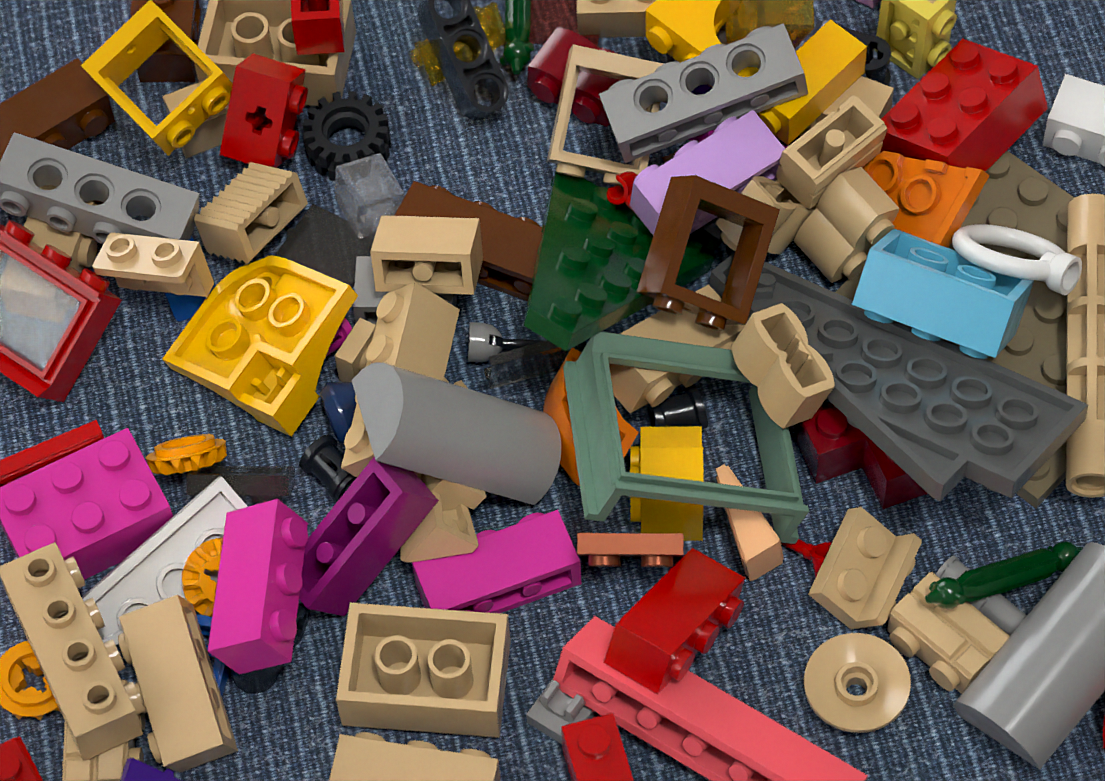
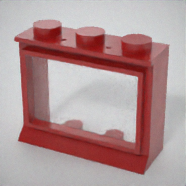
(47, 314)

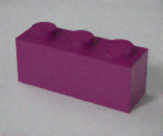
(362, 535)

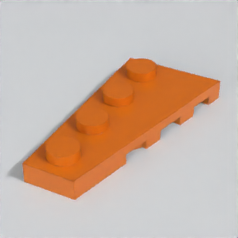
(929, 194)

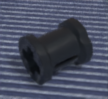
(679, 411)

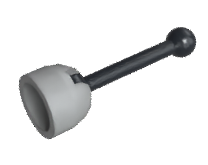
(487, 341)

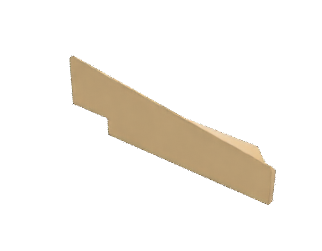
(448, 525)

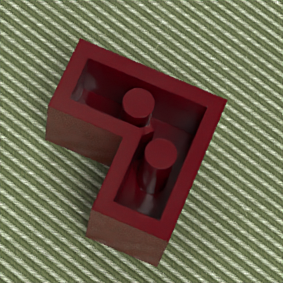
(836, 448)

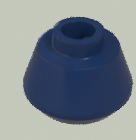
(339, 406)

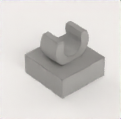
(556, 710)

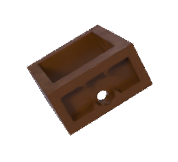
(669, 243)

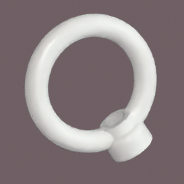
(1055, 267)

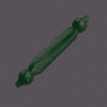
(517, 35)
(1002, 575)

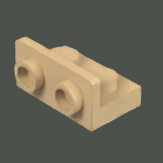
(155, 264)
(864, 570)

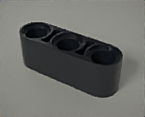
(461, 75)

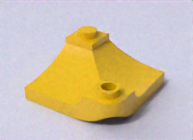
(264, 338)

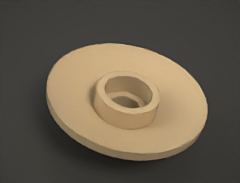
(863, 662)

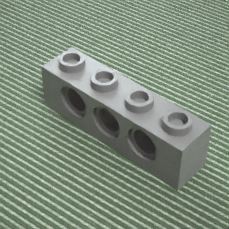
(689, 114)
(79, 179)

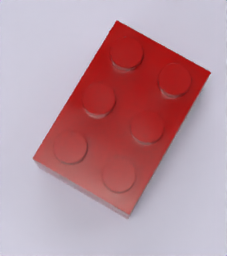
(966, 108)

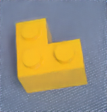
(673, 454)

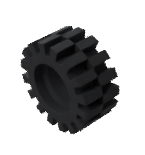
(341, 115)

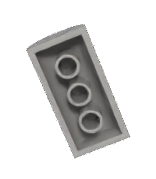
(457, 433)
(1047, 667)

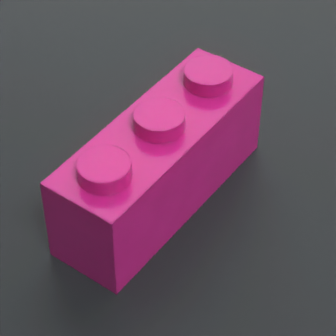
(505, 568)
(258, 587)

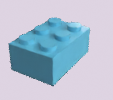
(940, 294)

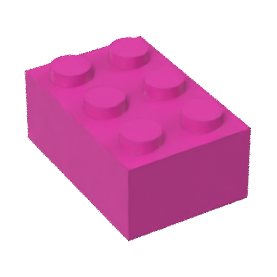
(89, 503)

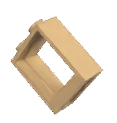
(606, 65)

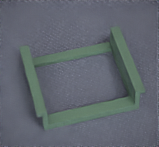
(600, 448)

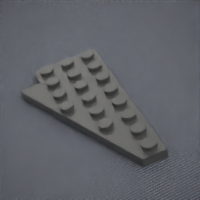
(921, 397)

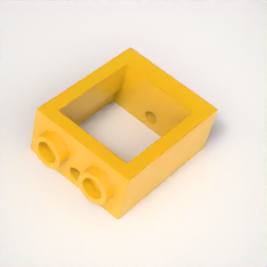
(131, 48)

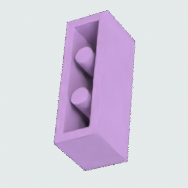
(727, 157)

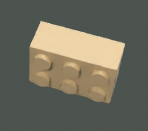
(264, 27)
(424, 670)

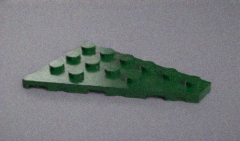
(593, 264)

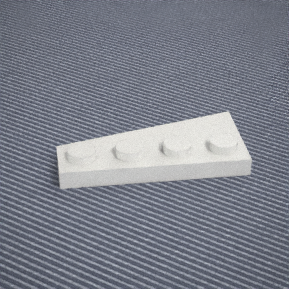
(157, 565)

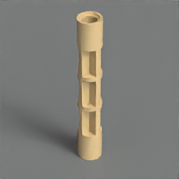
(1087, 345)

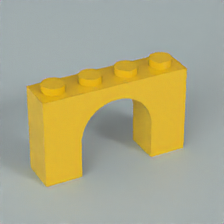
(829, 58)

